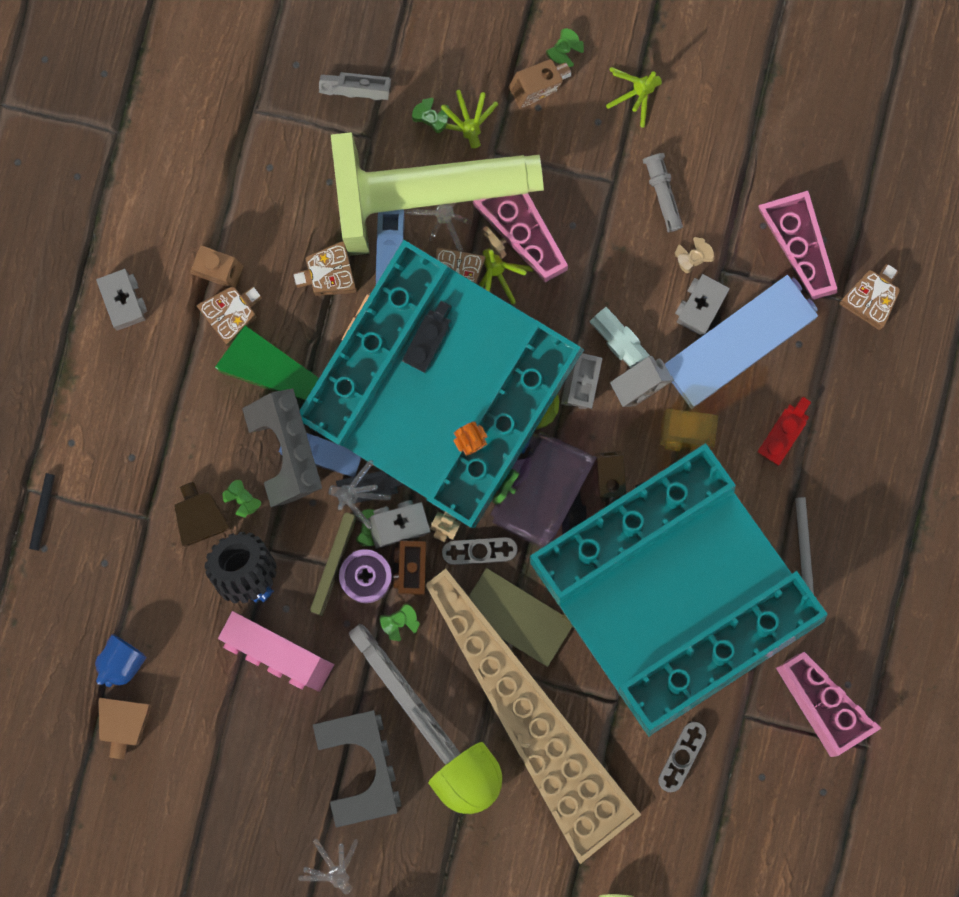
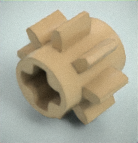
(445, 526)

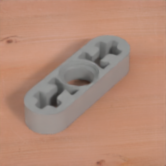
(498, 544)
(671, 759)

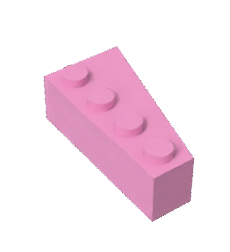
(525, 232)
(800, 238)
(276, 652)
(826, 706)

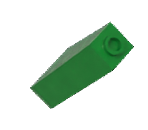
(264, 365)

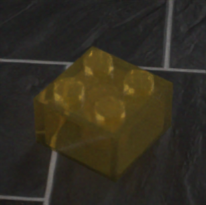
(687, 430)

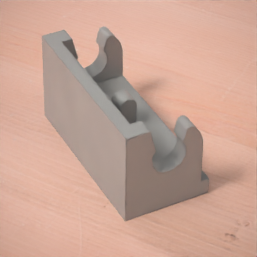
(641, 381)
(582, 382)

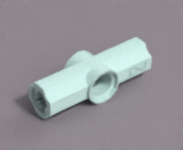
(619, 338)

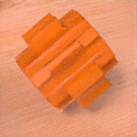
(470, 438)

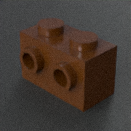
(412, 567)

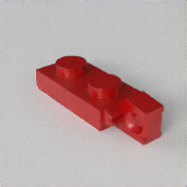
(785, 432)

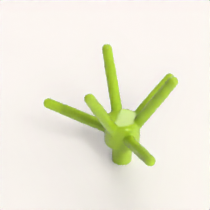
(642, 87)
(469, 127)
(496, 267)

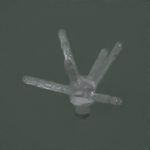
(444, 214)
(349, 495)
(337, 874)

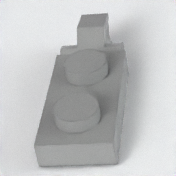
(356, 85)

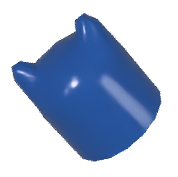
(118, 662)

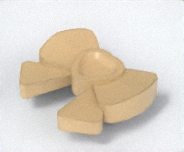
(495, 243)
(702, 254)

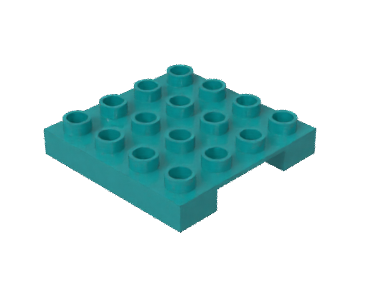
(488, 370)
(676, 590)

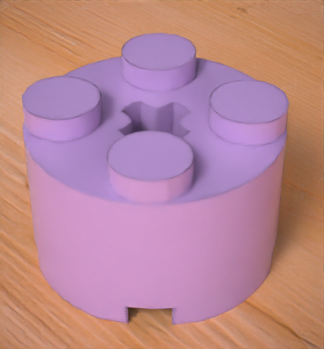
(354, 566)

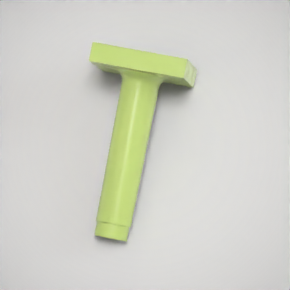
(406, 188)

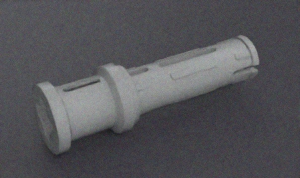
(661, 182)

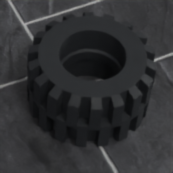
(250, 579)

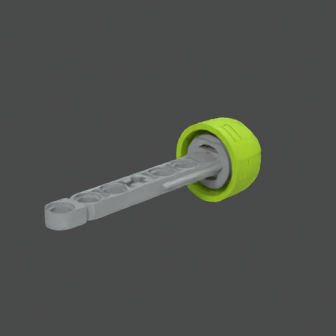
(468, 779)

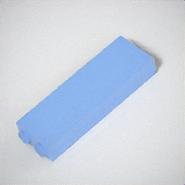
(741, 340)

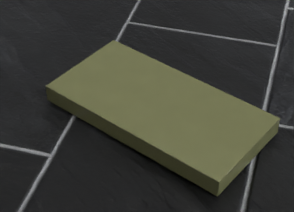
(333, 564)
(520, 617)

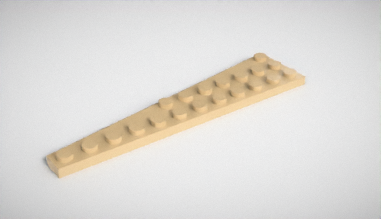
(566, 772)

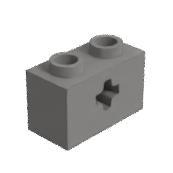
(712, 293)
(122, 314)
(413, 524)

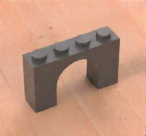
(298, 471)
(364, 731)

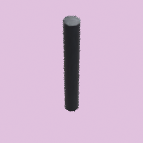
(42, 511)

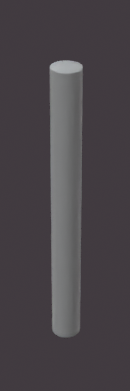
(804, 543)

